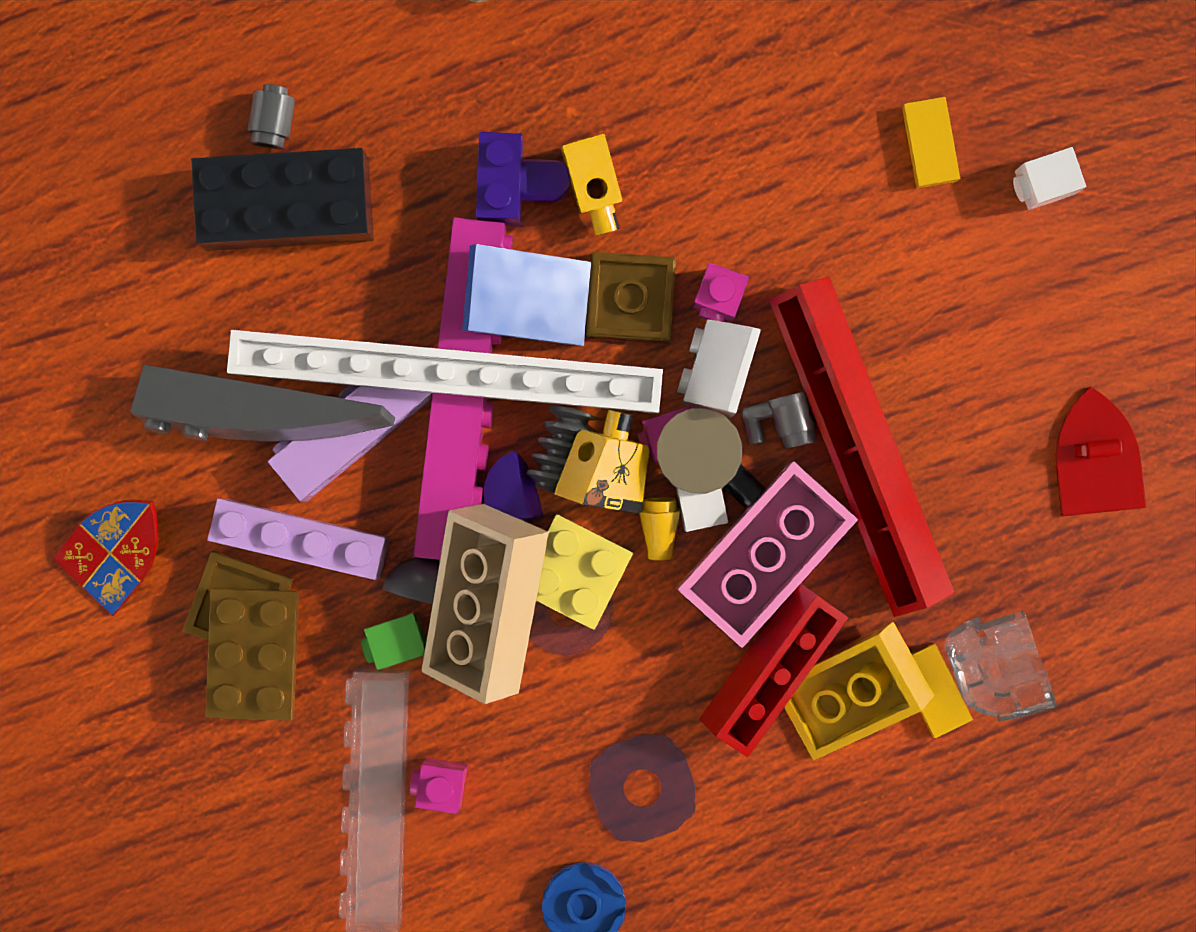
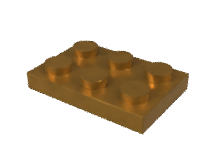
(252, 654)

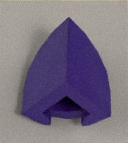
(511, 490)

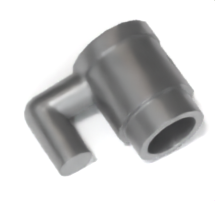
(791, 416)

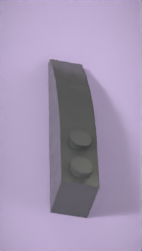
(246, 410)

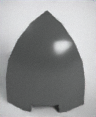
(414, 579)

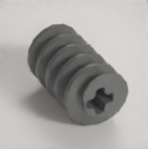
(559, 445)

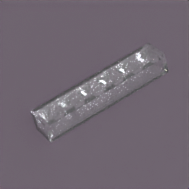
(375, 801)

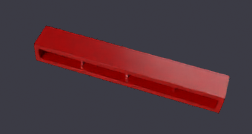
(861, 447)

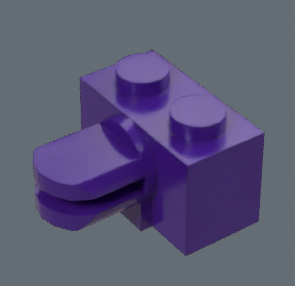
(509, 179)

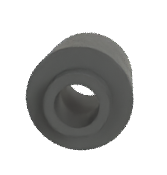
(271, 117)

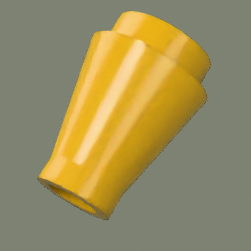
(660, 525)

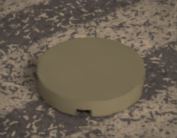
(699, 450)

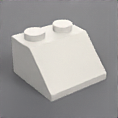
(719, 366)

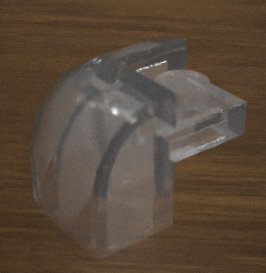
(999, 667)

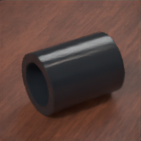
(744, 487)

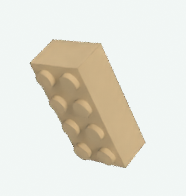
(484, 602)

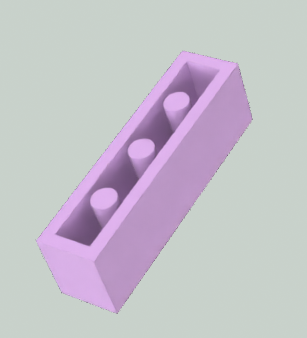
(314, 463)
(299, 538)

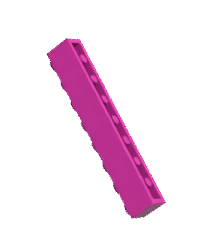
(456, 421)

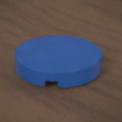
(584, 900)

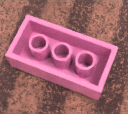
(766, 553)

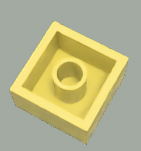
(579, 571)

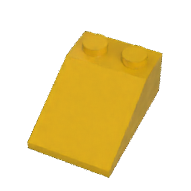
(858, 692)

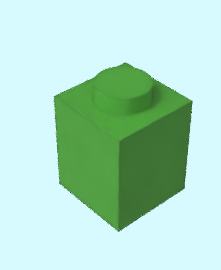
(394, 641)

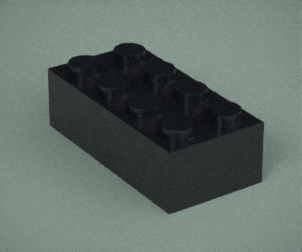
(282, 199)

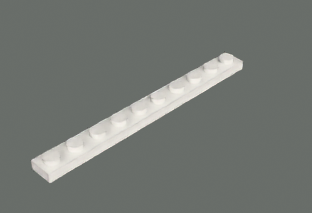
(444, 371)

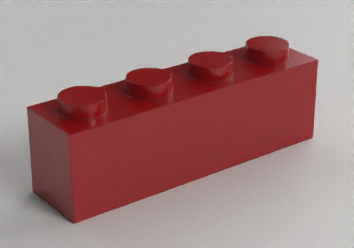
(772, 670)

